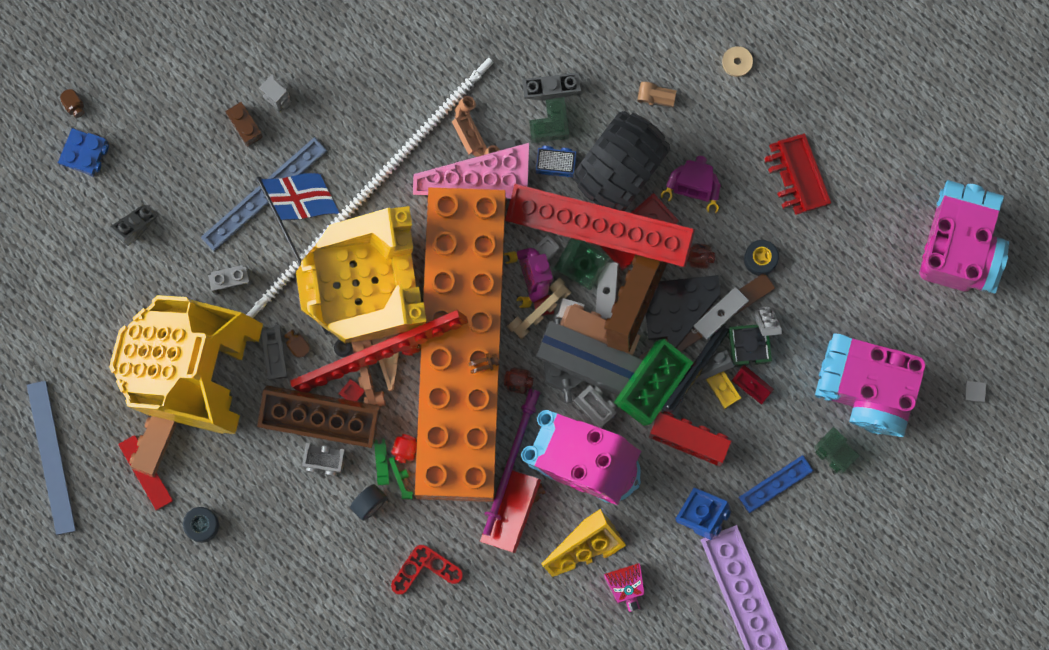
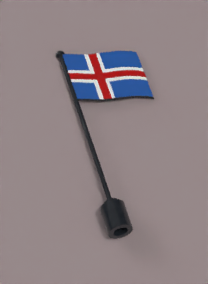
(297, 199)

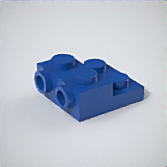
(83, 152)
(704, 513)

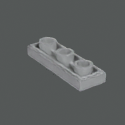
(607, 280)
(729, 305)
(767, 321)

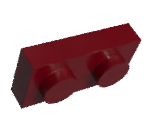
(752, 384)

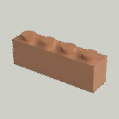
(588, 324)
(152, 445)

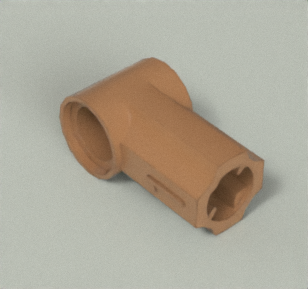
(656, 95)

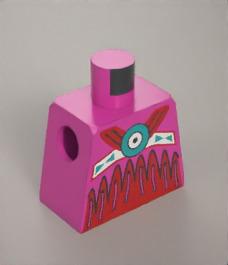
(626, 585)

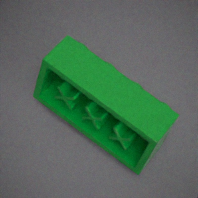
(653, 382)

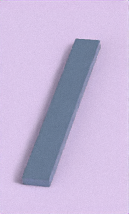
(256, 200)
(51, 458)

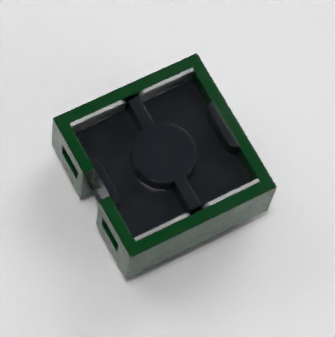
(749, 346)

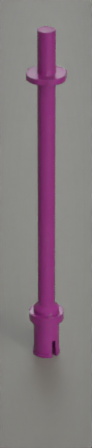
(528, 409)

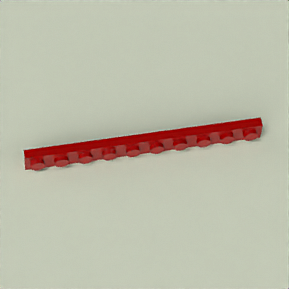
(379, 351)

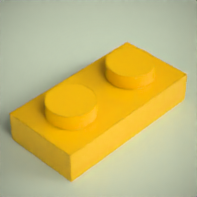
(723, 389)

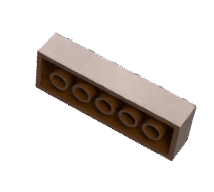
(633, 302)
(318, 416)

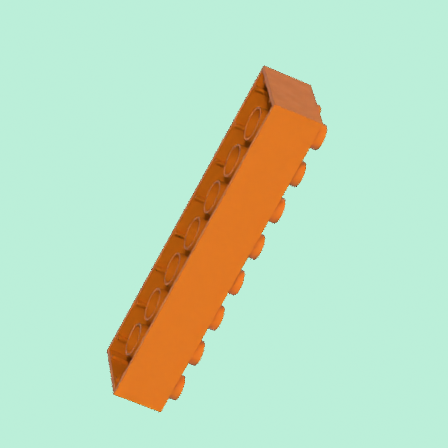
(455, 406)

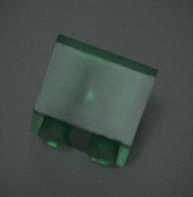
(581, 263)

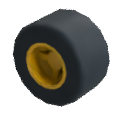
(761, 251)

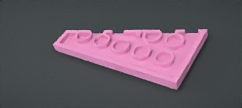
(490, 171)

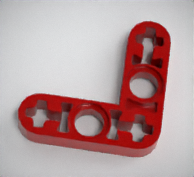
(427, 562)

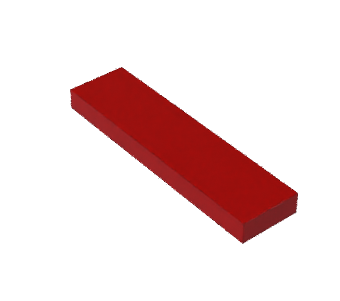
(152, 485)

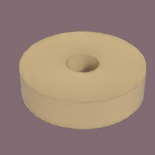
(737, 53)

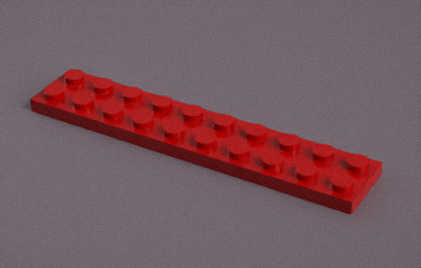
(600, 225)

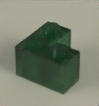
(554, 126)
(835, 451)

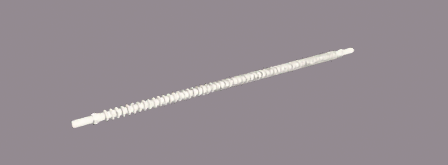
(476, 75)

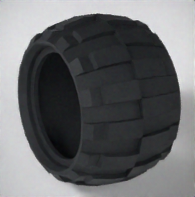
(621, 161)

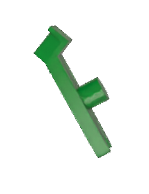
(381, 463)
(400, 475)

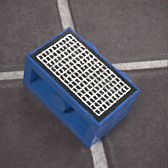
(555, 161)

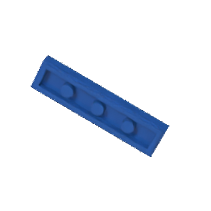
(775, 484)

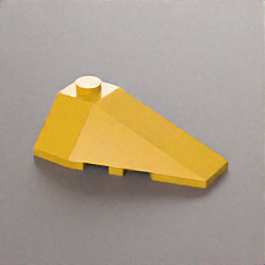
(591, 538)

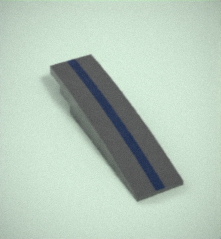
(588, 359)

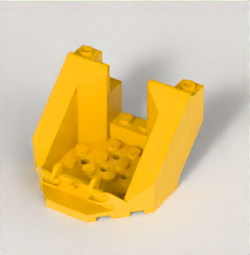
(382, 250)
(182, 383)

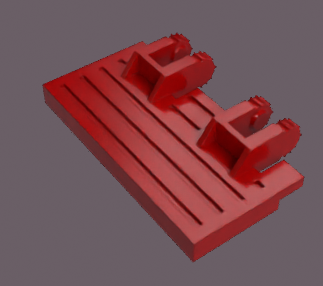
(801, 173)

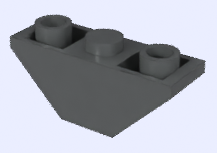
(551, 86)
(133, 225)

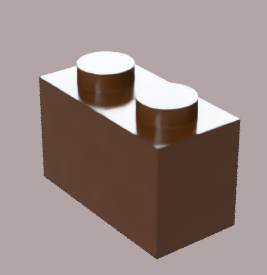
(244, 124)

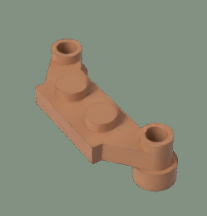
(467, 130)
(365, 380)

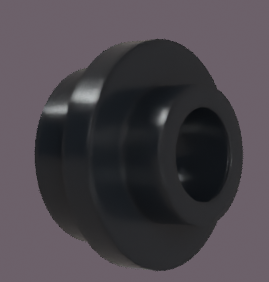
(338, 343)

